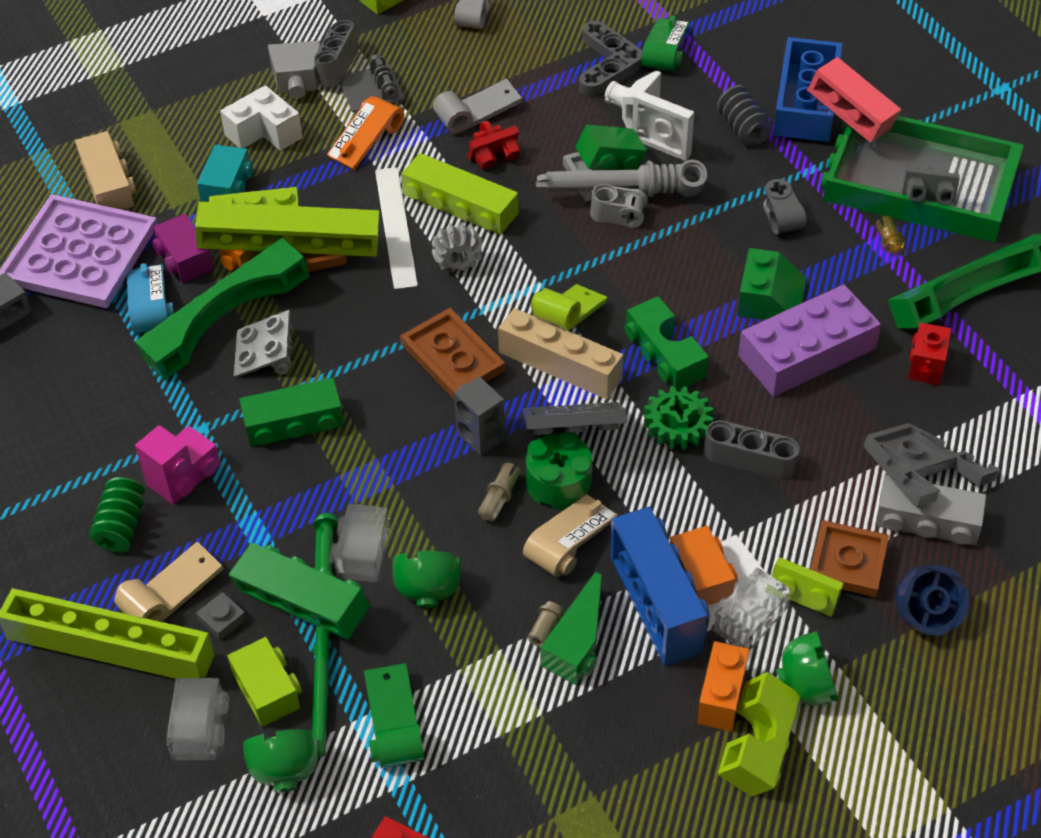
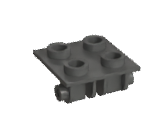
(375, 81)

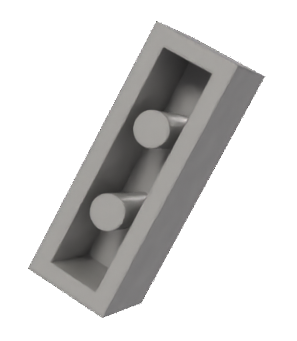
(952, 517)

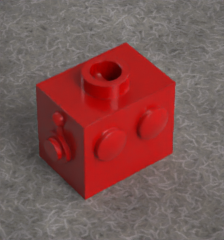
(929, 353)

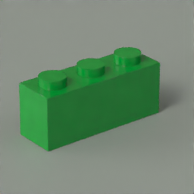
(291, 412)

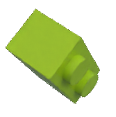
(264, 681)

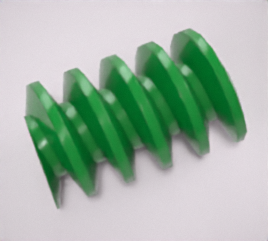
(117, 514)

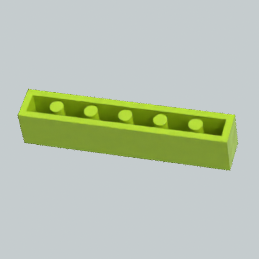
(304, 228)
(106, 635)

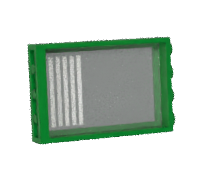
(873, 174)

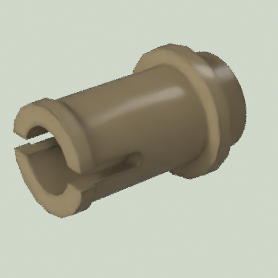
(549, 617)

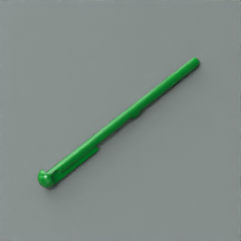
(325, 526)

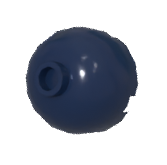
(932, 599)

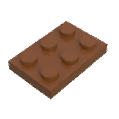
(451, 351)

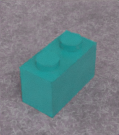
(225, 172)

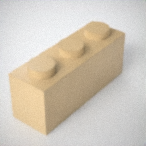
(105, 171)

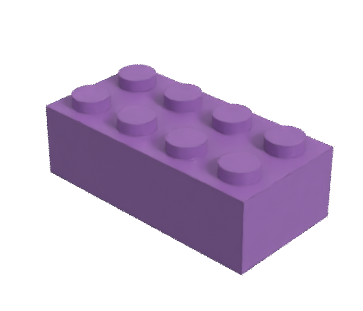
(808, 340)

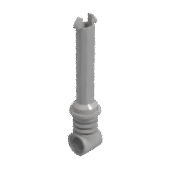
(647, 178)

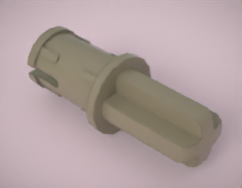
(499, 492)

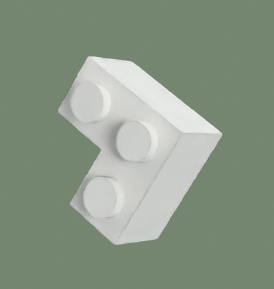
(261, 116)

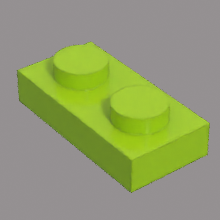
(808, 586)

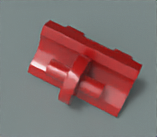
(491, 141)

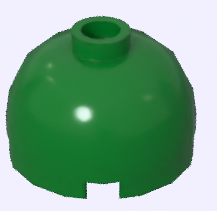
(426, 578)
(807, 670)
(282, 758)

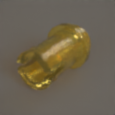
(892, 240)

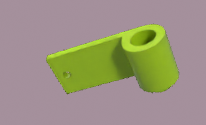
(567, 308)

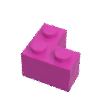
(176, 463)

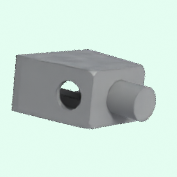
(294, 67)

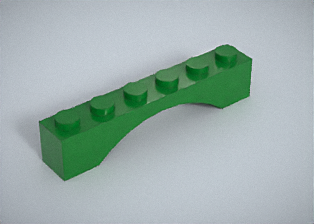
(269, 273)
(945, 292)

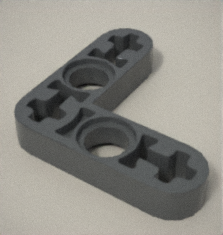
(624, 59)

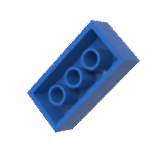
(797, 110)
(659, 585)

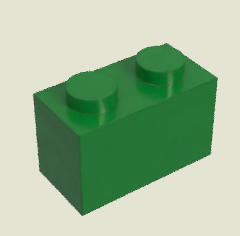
(610, 148)

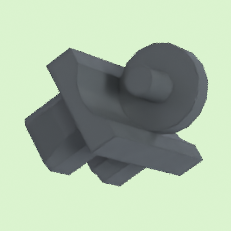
(930, 185)

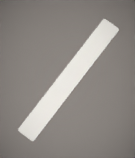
(396, 228)

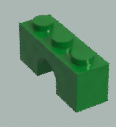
(676, 361)

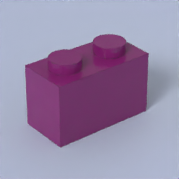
(178, 245)

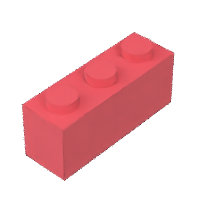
(854, 99)

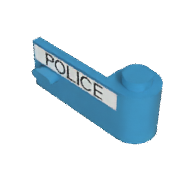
(147, 298)

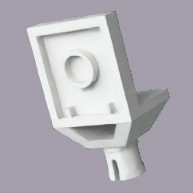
(654, 119)

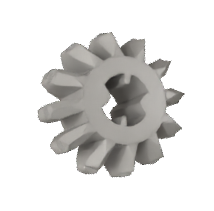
(457, 247)

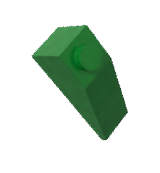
(572, 643)

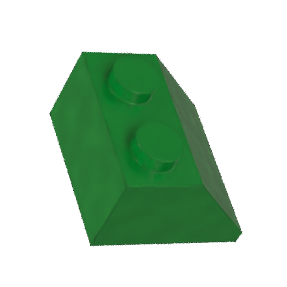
(769, 285)

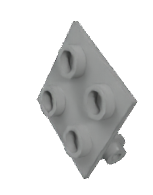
(264, 345)

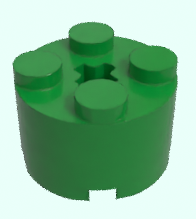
(558, 470)

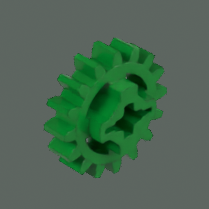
(677, 417)

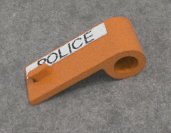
(364, 129)

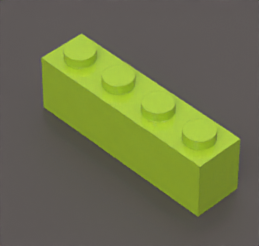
(460, 193)

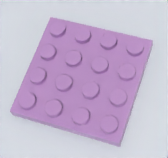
(79, 250)

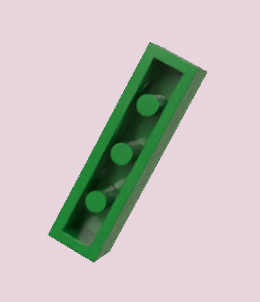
(300, 590)

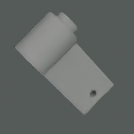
(464, 114)

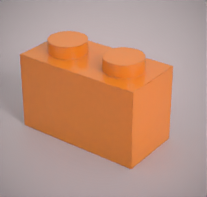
(704, 559)
(723, 686)

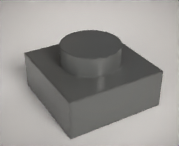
(221, 616)

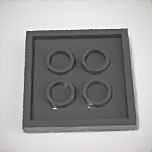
(574, 417)

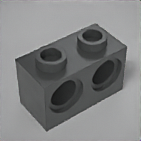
(479, 415)

